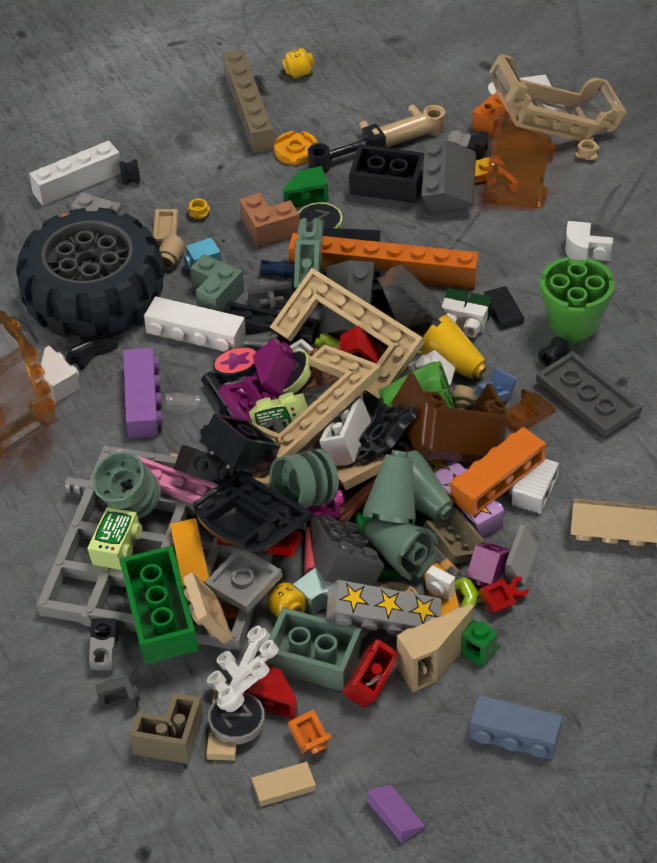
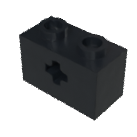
(202, 465)

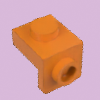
(309, 733)

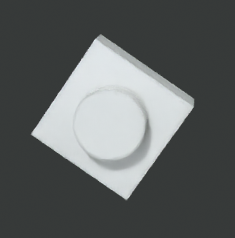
(440, 583)

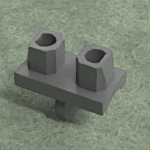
(270, 296)

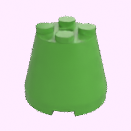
(576, 296)
(431, 379)

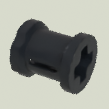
(557, 349)

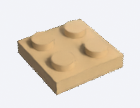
(206, 608)

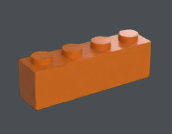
(497, 471)

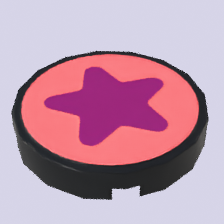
(235, 364)

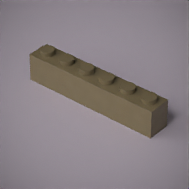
(248, 101)

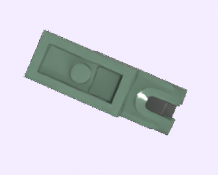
(308, 249)

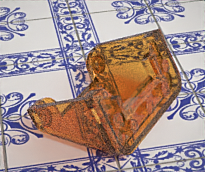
(518, 165)

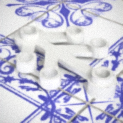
(231, 696)

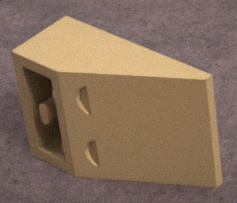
(432, 647)

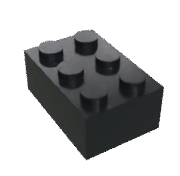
(387, 173)

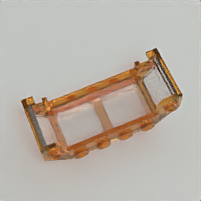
(23, 391)

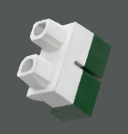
(468, 312)

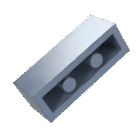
(515, 727)

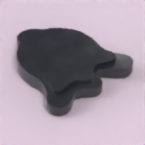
(384, 431)

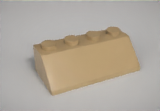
(614, 521)

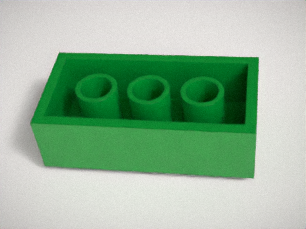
(159, 604)

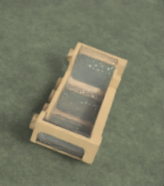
(555, 109)

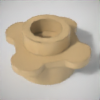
(587, 150)

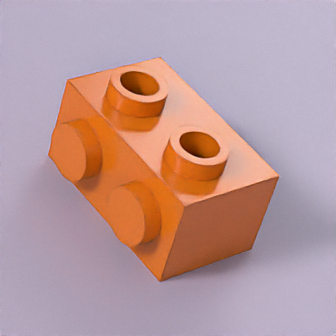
(486, 115)

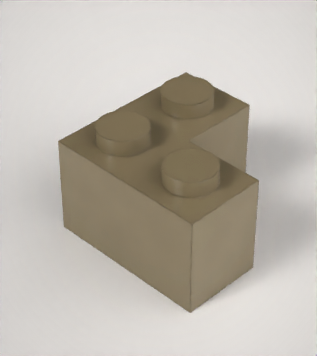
(171, 735)

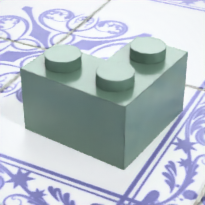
(215, 283)

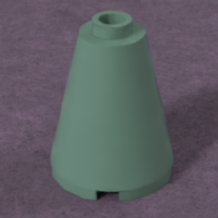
(393, 490)
(429, 493)
(403, 546)

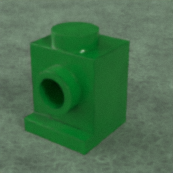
(482, 636)

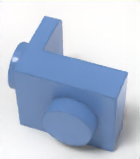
(502, 383)

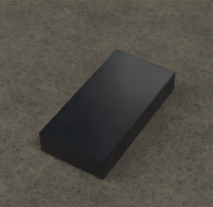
(505, 308)

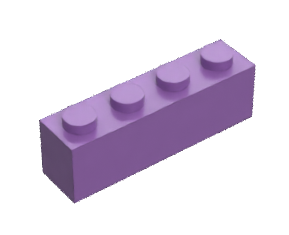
(141, 394)

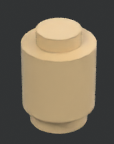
(171, 251)

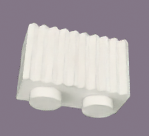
(535, 487)

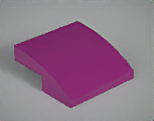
(243, 396)

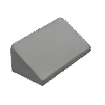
(521, 556)

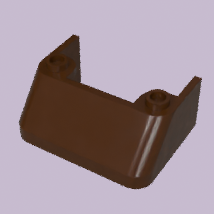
(452, 432)

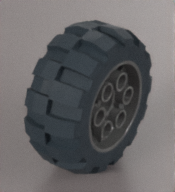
(89, 273)

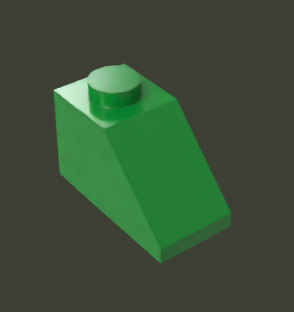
(307, 187)

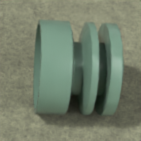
(305, 477)
(126, 483)

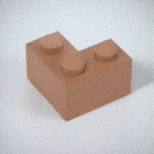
(268, 223)

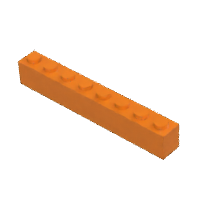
(426, 264)

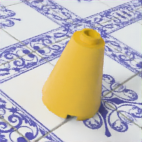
(454, 347)

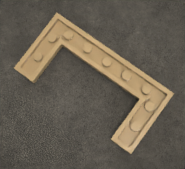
(317, 288)
(354, 375)

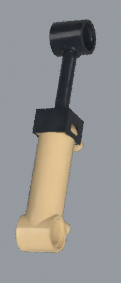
(429, 122)

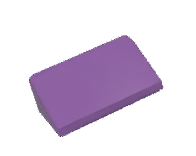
(394, 812)

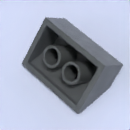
(448, 176)
(354, 277)

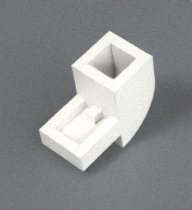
(582, 246)

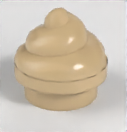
(463, 397)

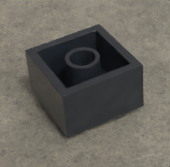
(239, 444)

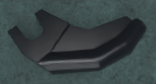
(86, 350)

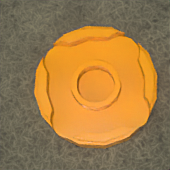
(293, 147)

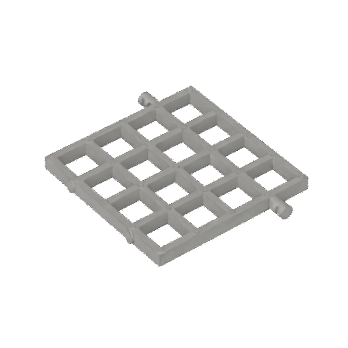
(105, 576)

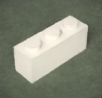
(343, 433)

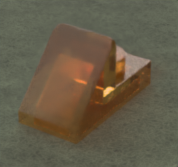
(528, 411)

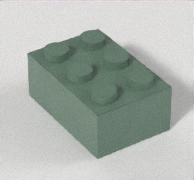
(315, 648)

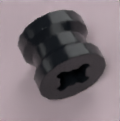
(129, 171)

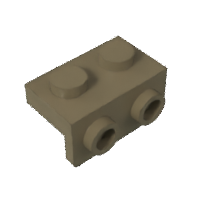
(455, 537)

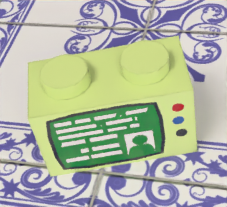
(285, 408)
(114, 538)

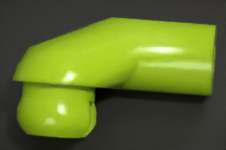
(326, 339)
(467, 588)

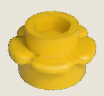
(198, 208)

